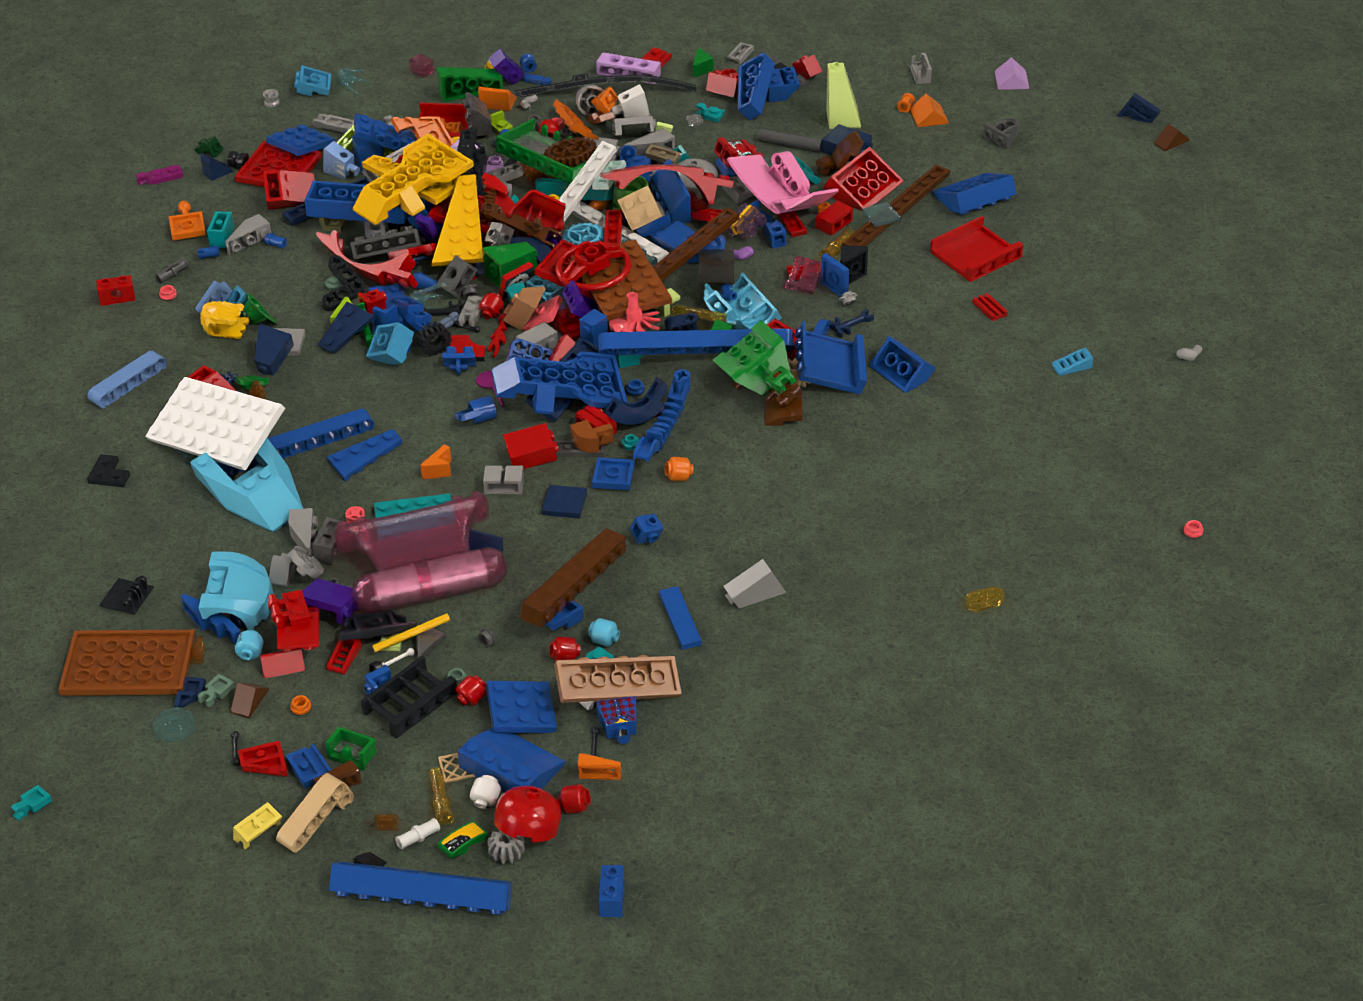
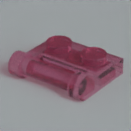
(808, 278)

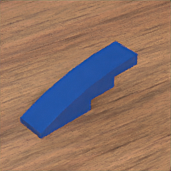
(412, 312)
(217, 622)

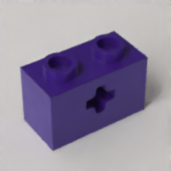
(506, 66)

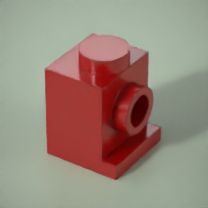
(372, 299)

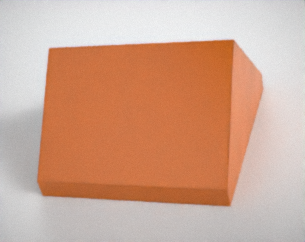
(497, 98)
(928, 112)

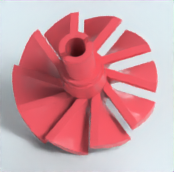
(634, 319)

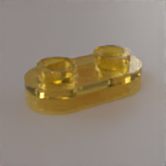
(983, 598)

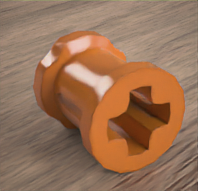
(906, 104)

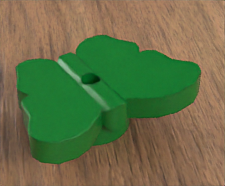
(246, 382)

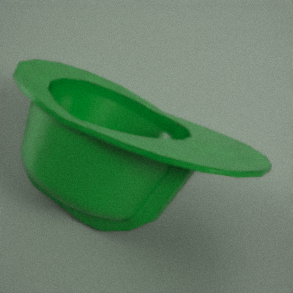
(255, 311)

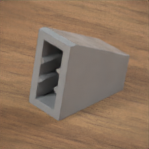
(753, 586)

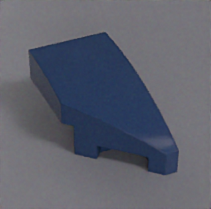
(192, 688)

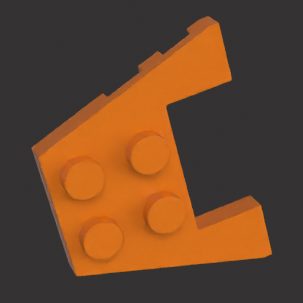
(423, 126)

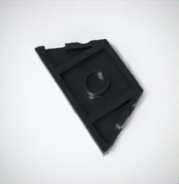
(374, 624)

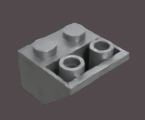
(477, 115)

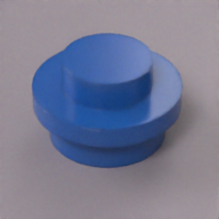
(635, 387)

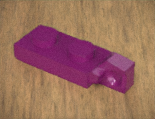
(160, 175)

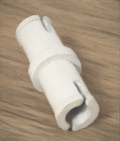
(417, 833)

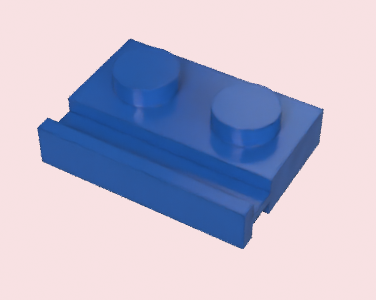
(307, 765)

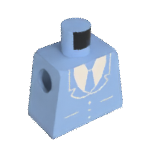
(339, 161)

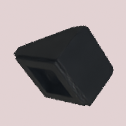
(369, 859)

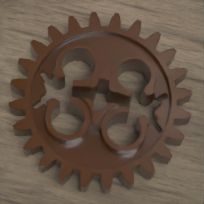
(571, 151)

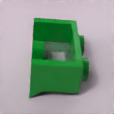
(350, 745)

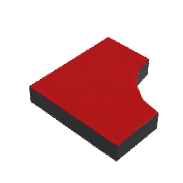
(462, 341)

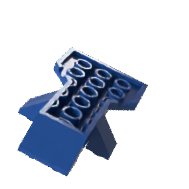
(586, 377)

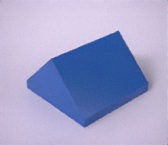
(364, 149)

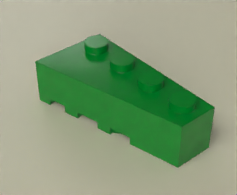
(456, 82)

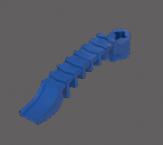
(668, 417)

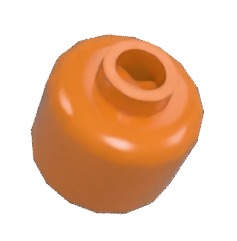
(678, 469)

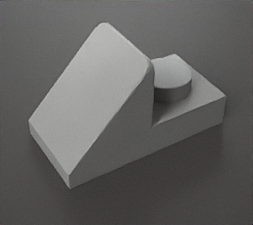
(281, 570)

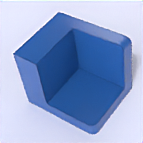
(385, 316)

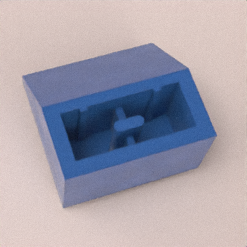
(782, 84)

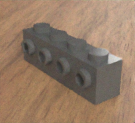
(386, 243)

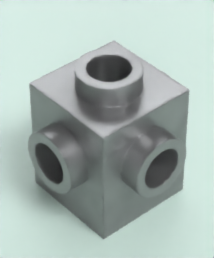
(499, 234)

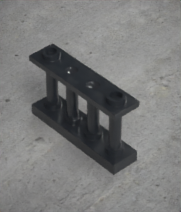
(467, 148)
(413, 712)

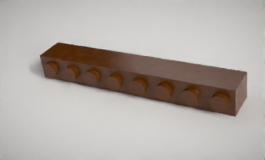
(573, 578)

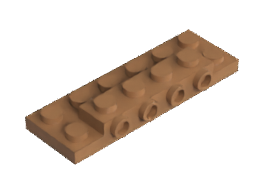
(617, 678)

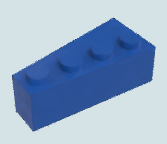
(753, 85)

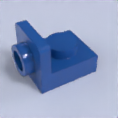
(376, 679)

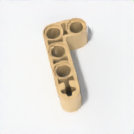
(313, 811)

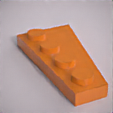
(571, 120)

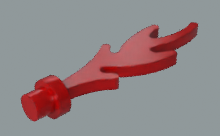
(498, 336)

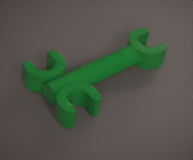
(367, 332)

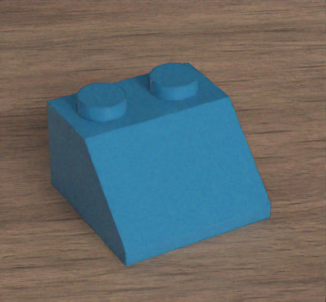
(390, 343)

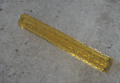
(701, 313)

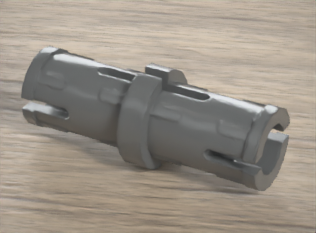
(171, 270)

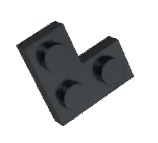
(106, 474)

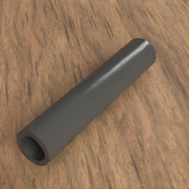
(790, 140)

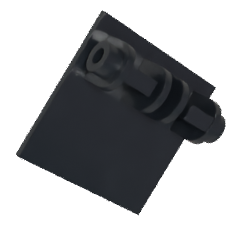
(127, 595)

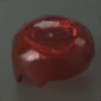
(696, 203)

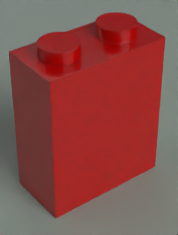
(531, 446)

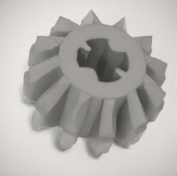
(505, 847)

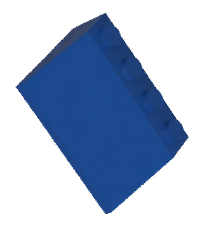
(976, 192)
(508, 760)

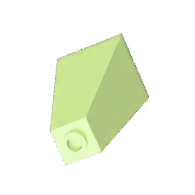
(840, 98)

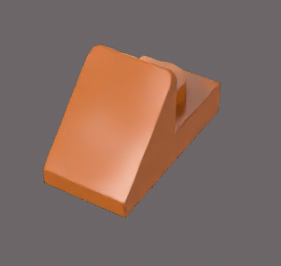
(605, 100)
(437, 464)

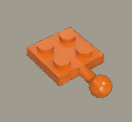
(187, 224)

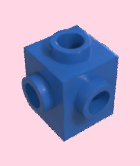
(646, 528)

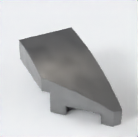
(427, 640)

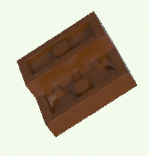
(848, 146)
(776, 415)

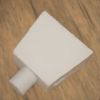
(632, 103)

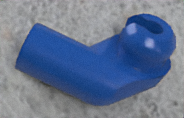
(726, 293)

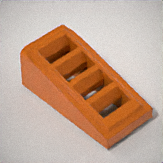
(595, 768)

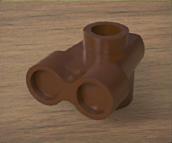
(825, 164)

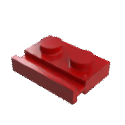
(658, 55)
(706, 214)

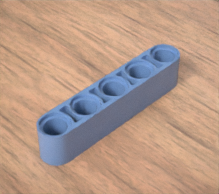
(127, 378)

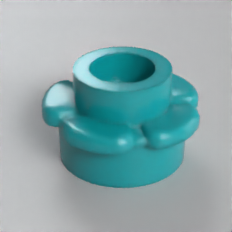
(630, 442)

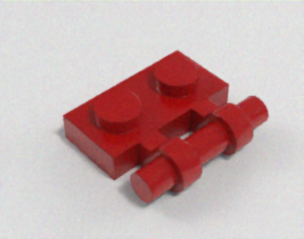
(295, 607)

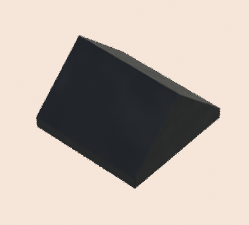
(856, 260)

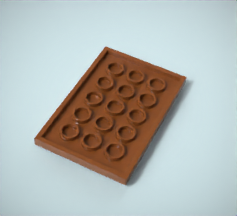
(640, 279)
(127, 662)

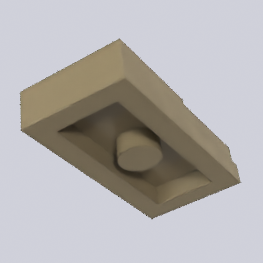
(662, 154)

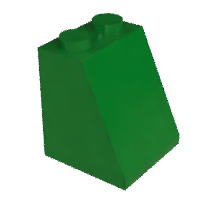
(506, 258)

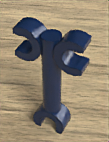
(840, 327)

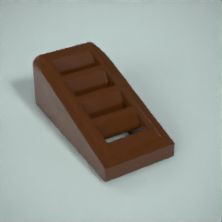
(346, 773)

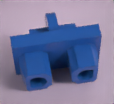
(626, 153)
(459, 361)

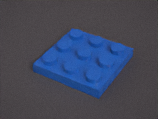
(300, 140)
(521, 707)

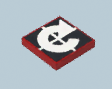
(518, 275)

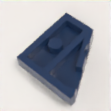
(1139, 109)

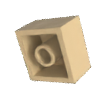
(640, 208)

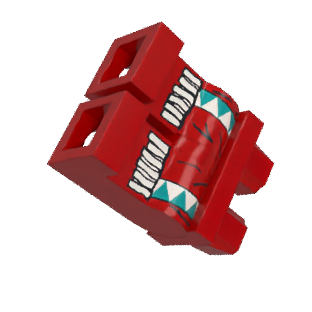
(733, 149)

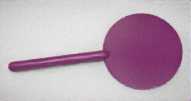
(486, 381)

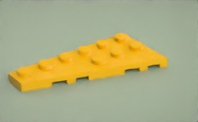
(434, 193)
(461, 226)

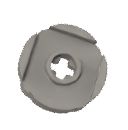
(305, 564)

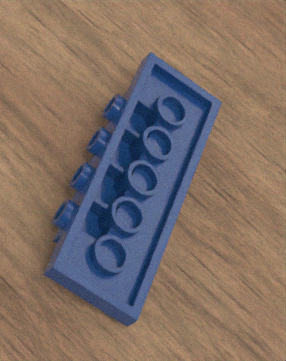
(381, 133)

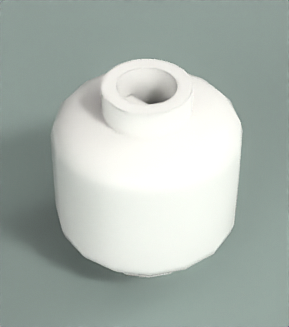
(485, 791)

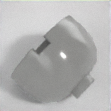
(584, 98)

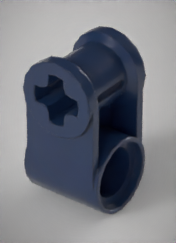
(681, 322)

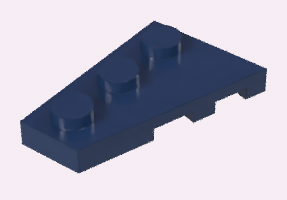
(345, 325)

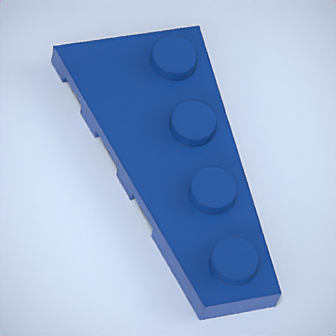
(359, 455)

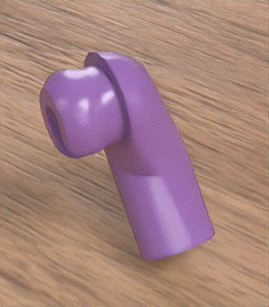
(743, 253)

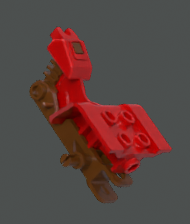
(532, 216)

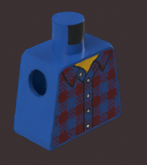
(618, 718)

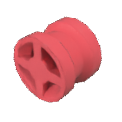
(354, 513)

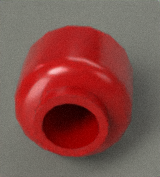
(491, 305)
(564, 649)
(471, 690)
(574, 798)

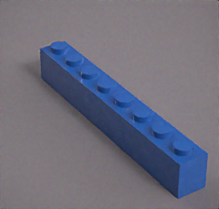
(420, 886)

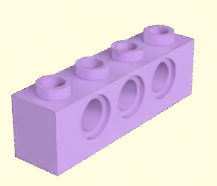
(614, 64)

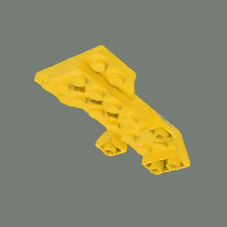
(422, 165)

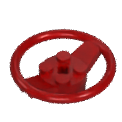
(590, 259)

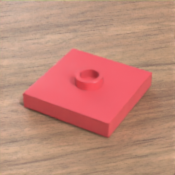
(544, 312)

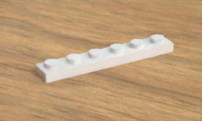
(587, 176)

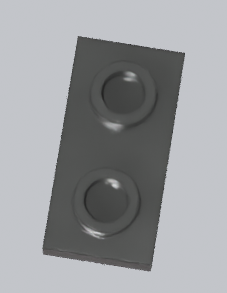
(1002, 132)

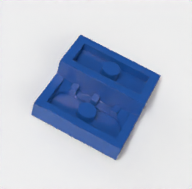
(673, 235)

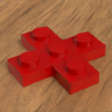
(424, 249)

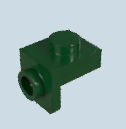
(211, 145)

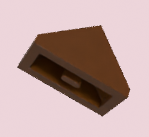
(1170, 138)
(247, 698)

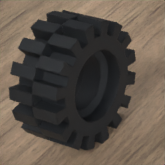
(430, 332)

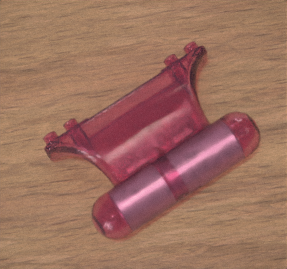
(421, 554)

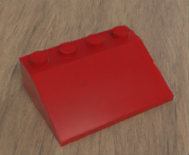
(864, 180)

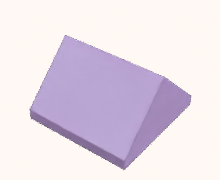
(1011, 76)

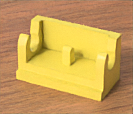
(256, 824)

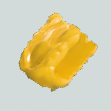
(222, 319)

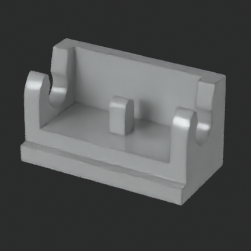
(921, 69)

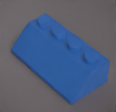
(671, 194)

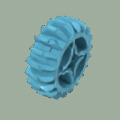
(583, 232)

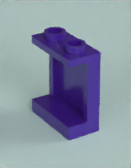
(577, 302)
(331, 598)

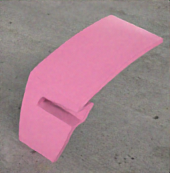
(780, 187)

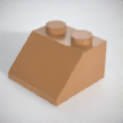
(523, 306)

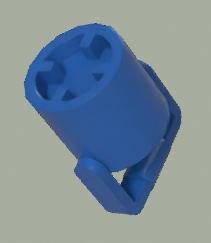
(478, 410)

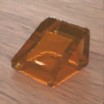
(257, 390)
(198, 651)
(387, 822)

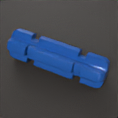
(536, 79)

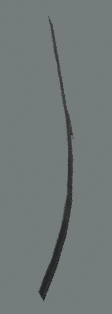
(583, 79)

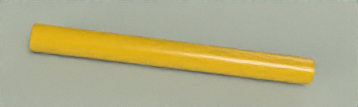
(411, 632)

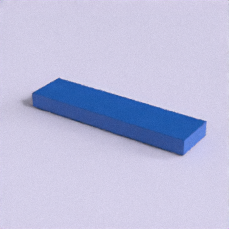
(680, 618)

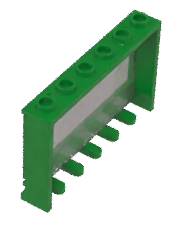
(528, 147)

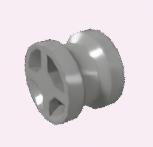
(271, 98)

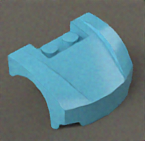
(746, 309)
(237, 587)

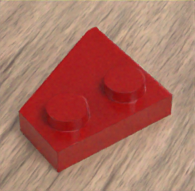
(264, 759)

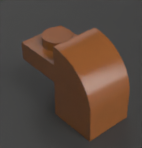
(588, 438)

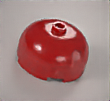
(528, 813)

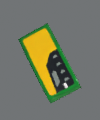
(459, 840)

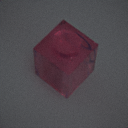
(421, 65)

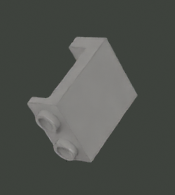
(616, 123)

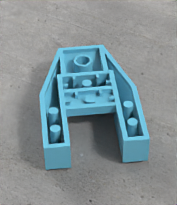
(260, 494)

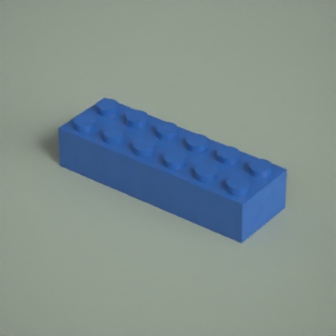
(337, 201)

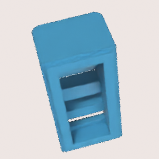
(1084, 359)

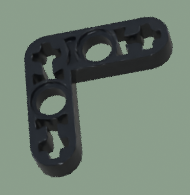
(347, 283)

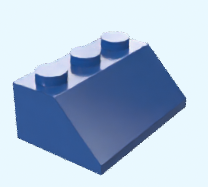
(901, 365)

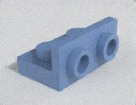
(216, 292)

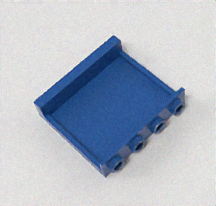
(831, 360)

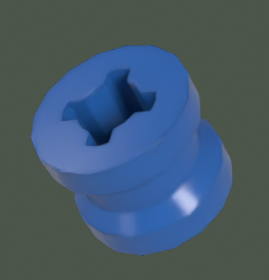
(524, 62)

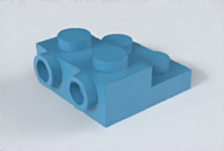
(312, 80)

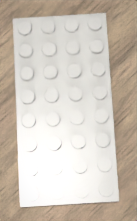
(215, 422)

